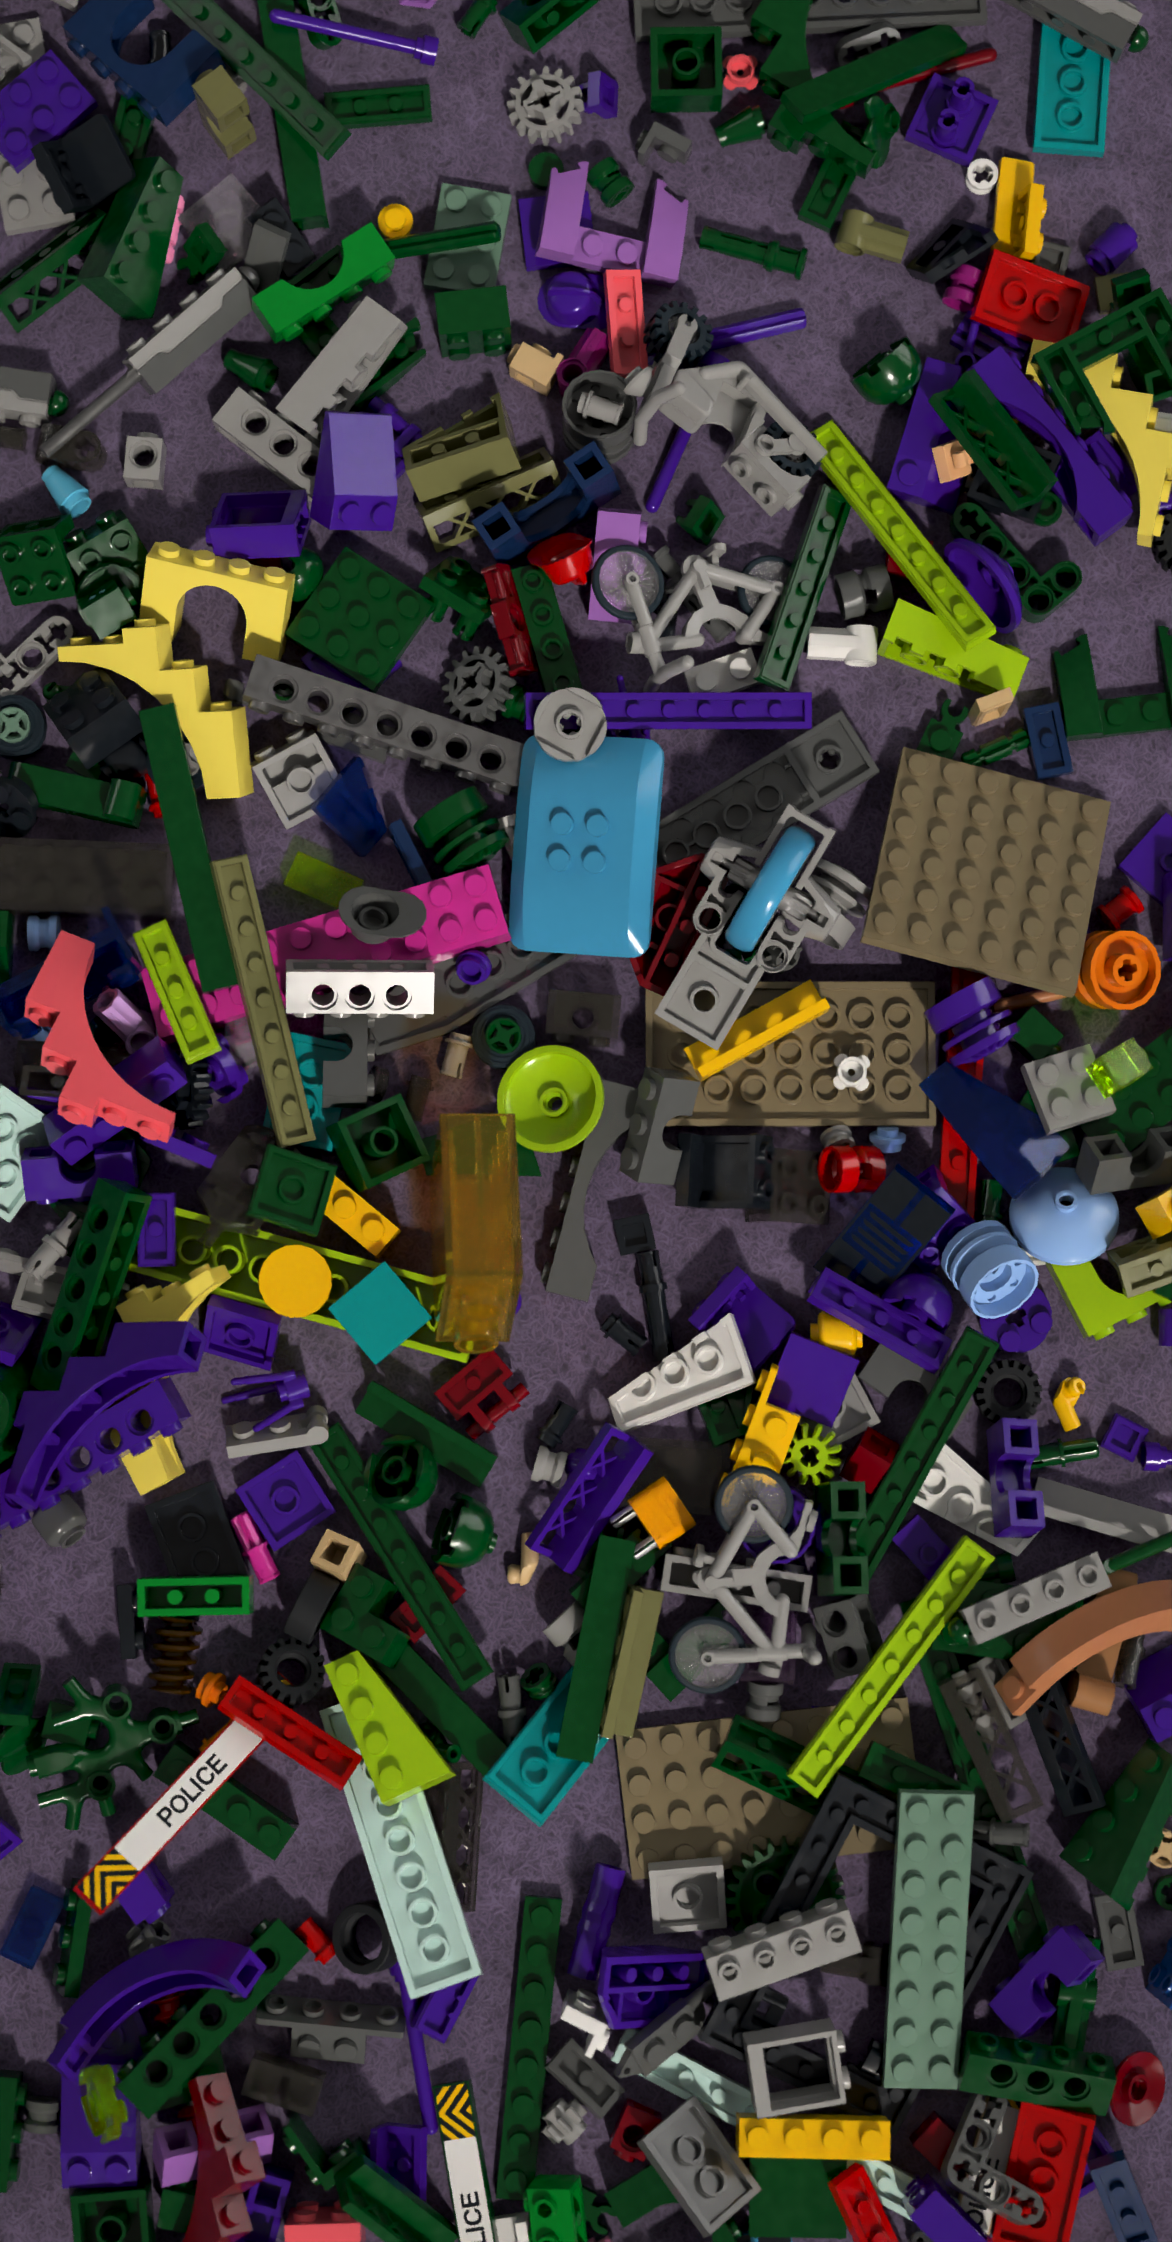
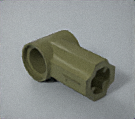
(863, 235)

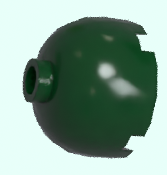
(890, 374)
(401, 1474)
(464, 1533)

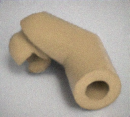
(529, 1562)

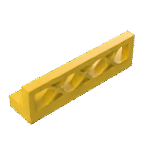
(759, 1029)

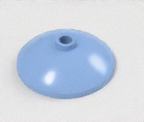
(1062, 1232)

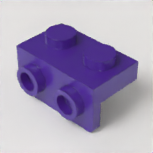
(401, 2153)

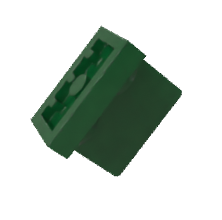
(36, 560)
(319, 2166)

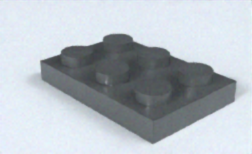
(699, 2166)

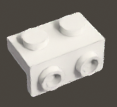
(586, 2013)

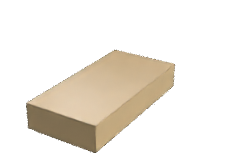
(991, 707)

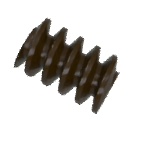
(175, 1655)

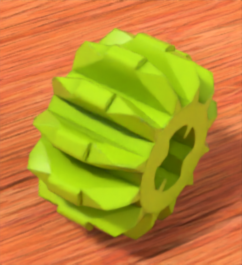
(824, 1455)

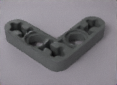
(974, 2161)

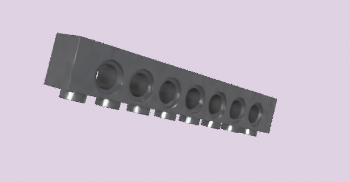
(373, 707)

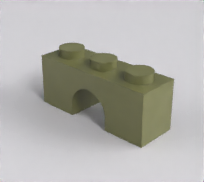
(224, 111)

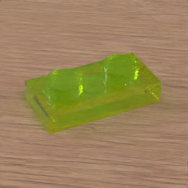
(320, 880)

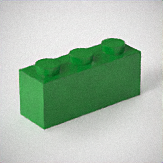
(195, 1595)

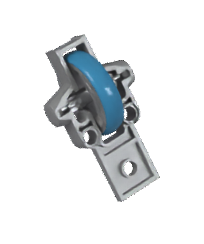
(768, 890)

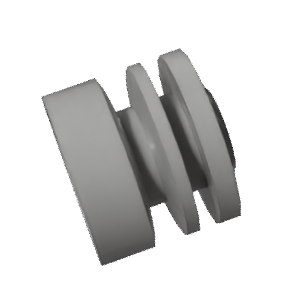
(846, 891)

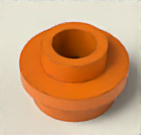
(211, 1689)

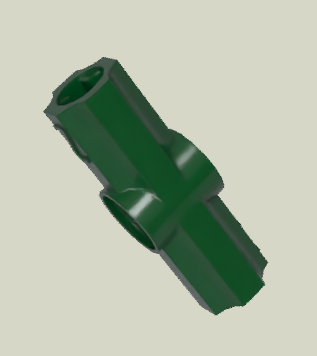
(1073, 2009)

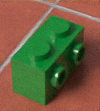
(555, 2209)

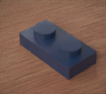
(1047, 741)

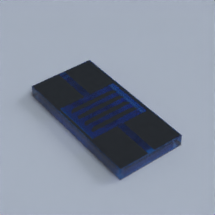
(887, 1232)

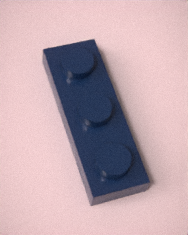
(1121, 2198)

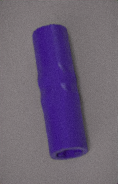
(596, 1921)

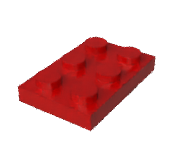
(1028, 300)

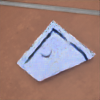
(351, 809)

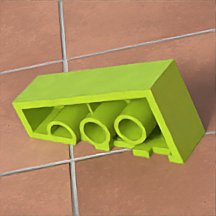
(925, 644)
(389, 1739)

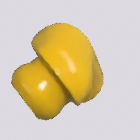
(1065, 1400)

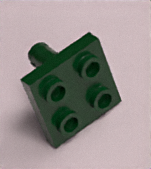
(461, 588)

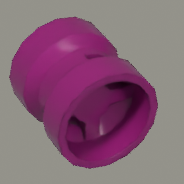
(963, 288)

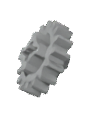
(545, 89)

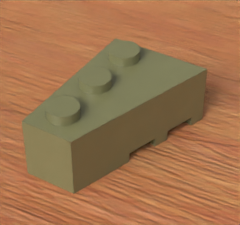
(464, 454)

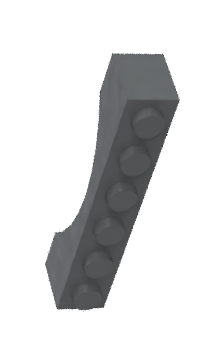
(573, 1263)

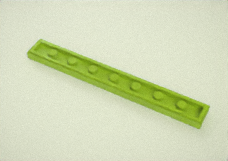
(902, 539)
(890, 1666)

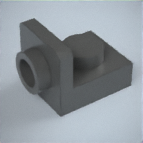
(668, 143)

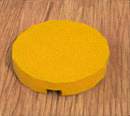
(295, 1281)

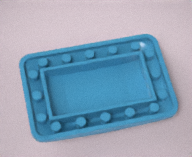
(587, 850)

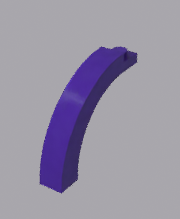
(143, 1980)

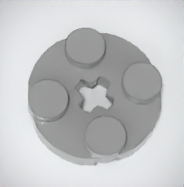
(562, 705)

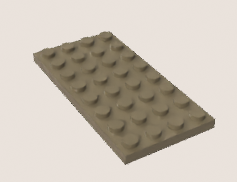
(794, 1076)
(693, 1811)

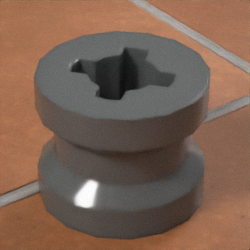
(42, 2114)

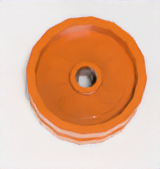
(1117, 970)

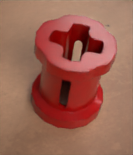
(1120, 908)

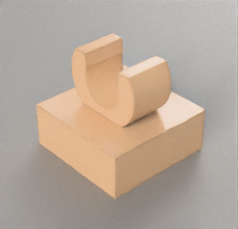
(951, 461)

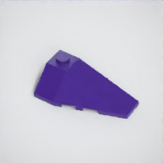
(914, 469)

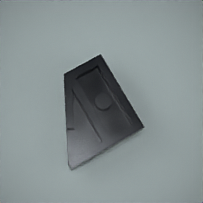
(950, 249)

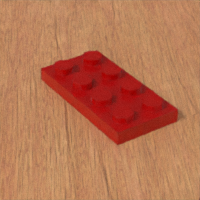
(1050, 2159)

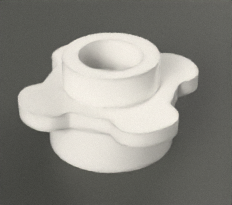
(858, 1064)

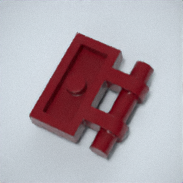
(473, 1385)

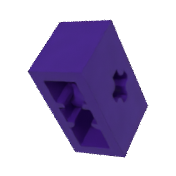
(147, 1896)

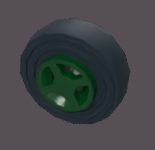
(498, 1025)

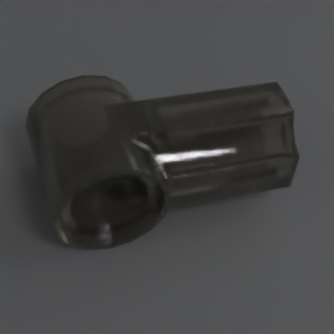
(868, 1966)

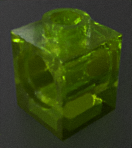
(1119, 1067)

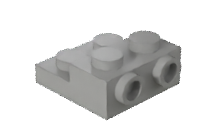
(294, 775)

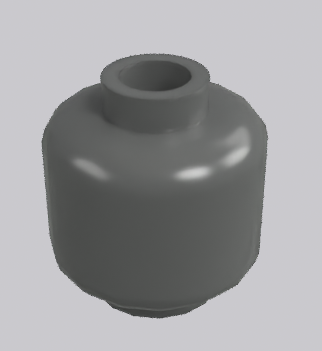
(61, 1524)

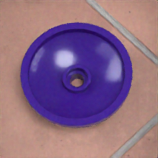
(987, 580)

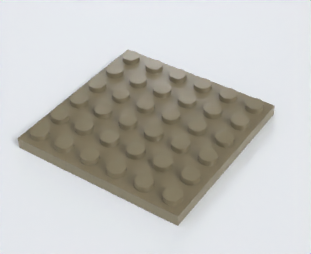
(986, 872)

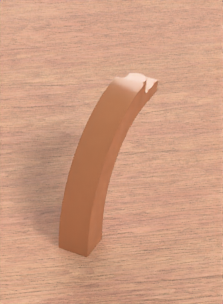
(1082, 1634)

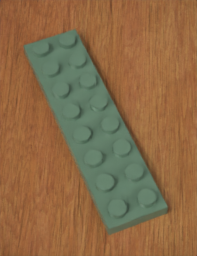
(927, 1939)

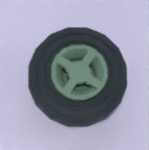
(32, 731)

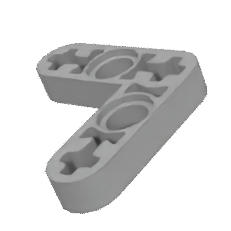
(31, 642)

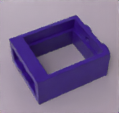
(259, 524)
(939, 2213)

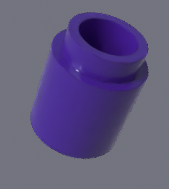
(1111, 248)

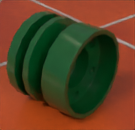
(458, 828)

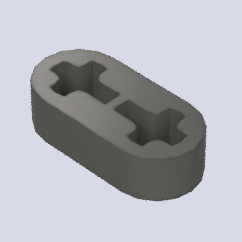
(863, 40)

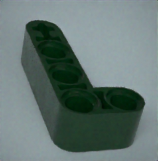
(1032, 583)
(108, 802)

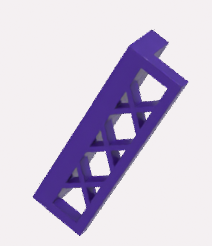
(879, 1320)
(594, 1500)

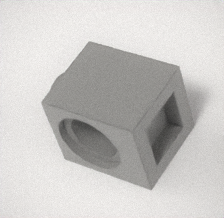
(145, 476)

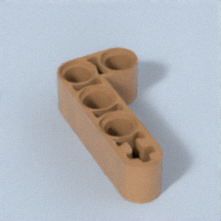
(1091, 1683)

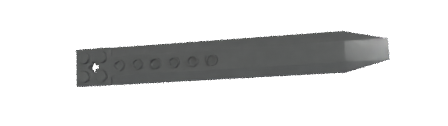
(737, 809)

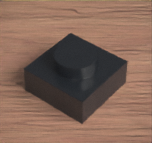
(634, 1234)

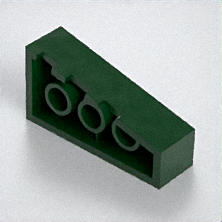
(134, 241)
(1121, 1835)

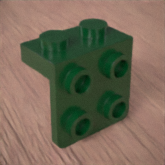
(105, 542)

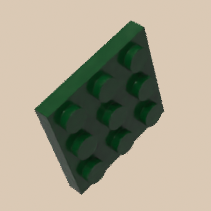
(359, 620)

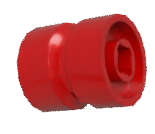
(851, 1169)

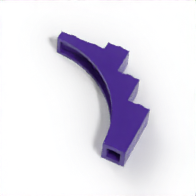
(91, 1384)

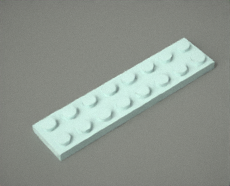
(409, 1878)

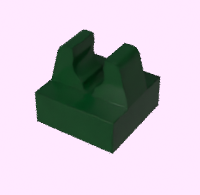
(702, 519)

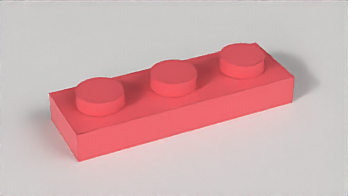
(625, 320)

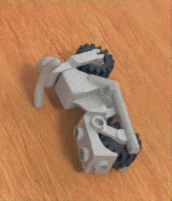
(766, 462)

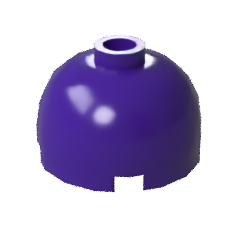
(922, 1298)

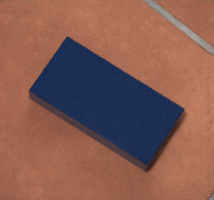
(408, 853)

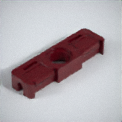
(510, 620)

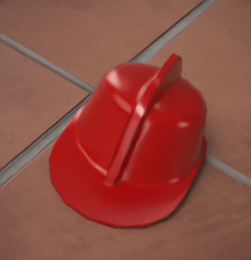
(564, 558)

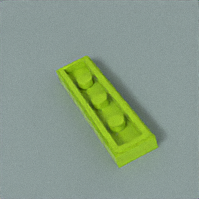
(177, 992)

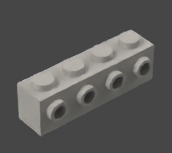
(680, 1577)
(781, 1948)

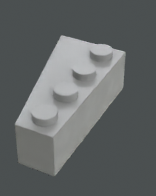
(343, 366)

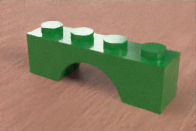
(287, 308)

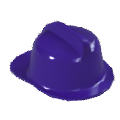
(573, 300)

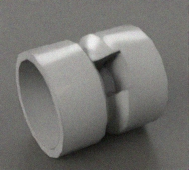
(564, 1628)

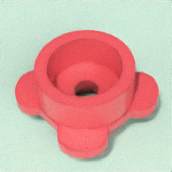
(740, 62)

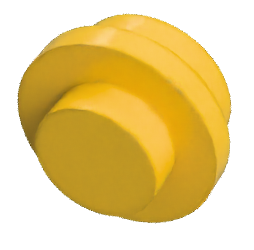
(395, 221)

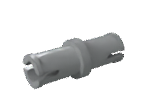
(53, 1246)

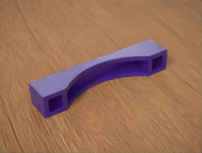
(1096, 503)

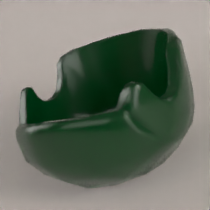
(308, 574)

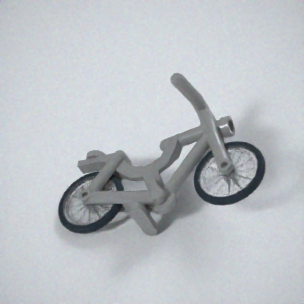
(632, 586)
(710, 1652)

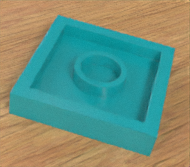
(380, 1313)

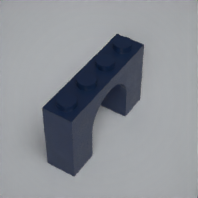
(158, 87)
(585, 489)

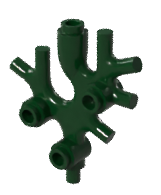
(123, 1748)

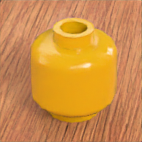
(835, 1334)

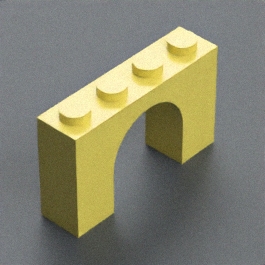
(260, 590)

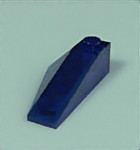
(995, 1128)

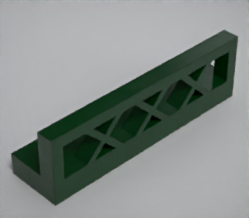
(43, 263)
(998, 438)
(446, 1444)
(769, 1752)
(388, 2206)

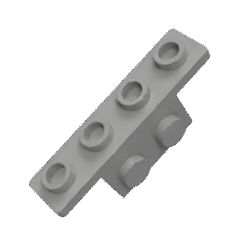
(35, 1296)

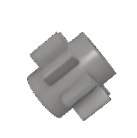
(564, 2121)

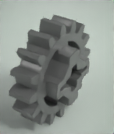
(478, 685)

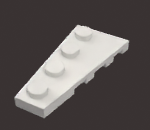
(697, 1373)
(964, 1499)

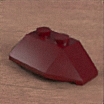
(673, 934)

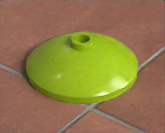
(536, 1083)

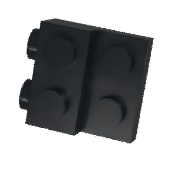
(985, 496)

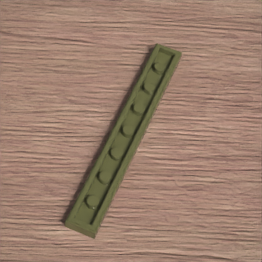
(262, 1001)

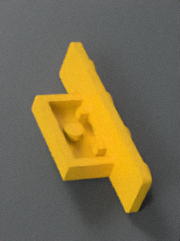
(1018, 210)
(768, 1430)

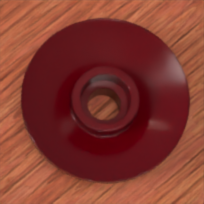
(1138, 2088)

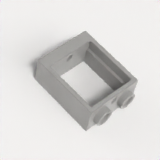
(798, 2099)

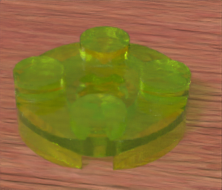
(100, 2104)

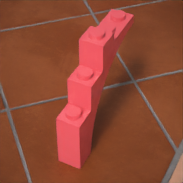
(70, 1048)

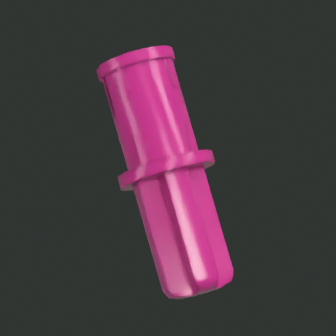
(254, 1547)

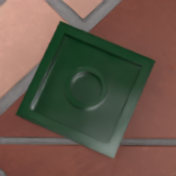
(291, 1190)

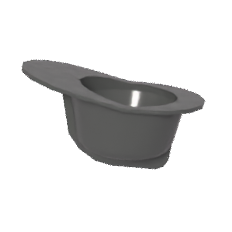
(381, 914)

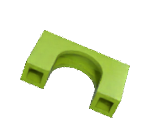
(1095, 1304)

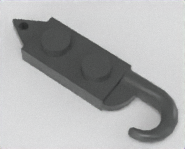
(665, 2034)

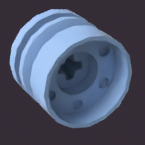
(989, 1269)

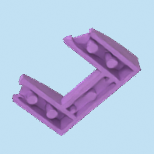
(567, 242)

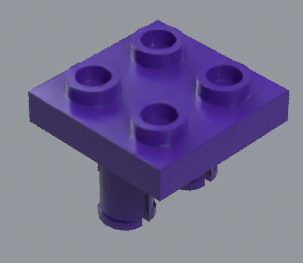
(951, 119)

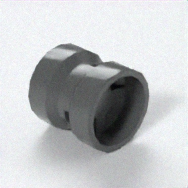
(764, 1701)

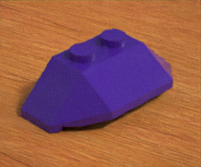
(645, 1981)

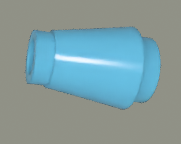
(66, 492)

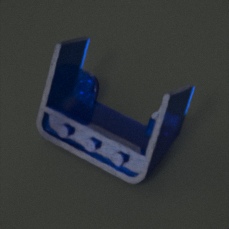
(113, 966)

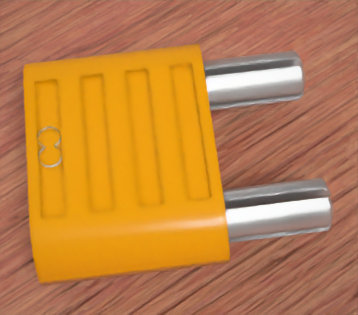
(659, 1513)

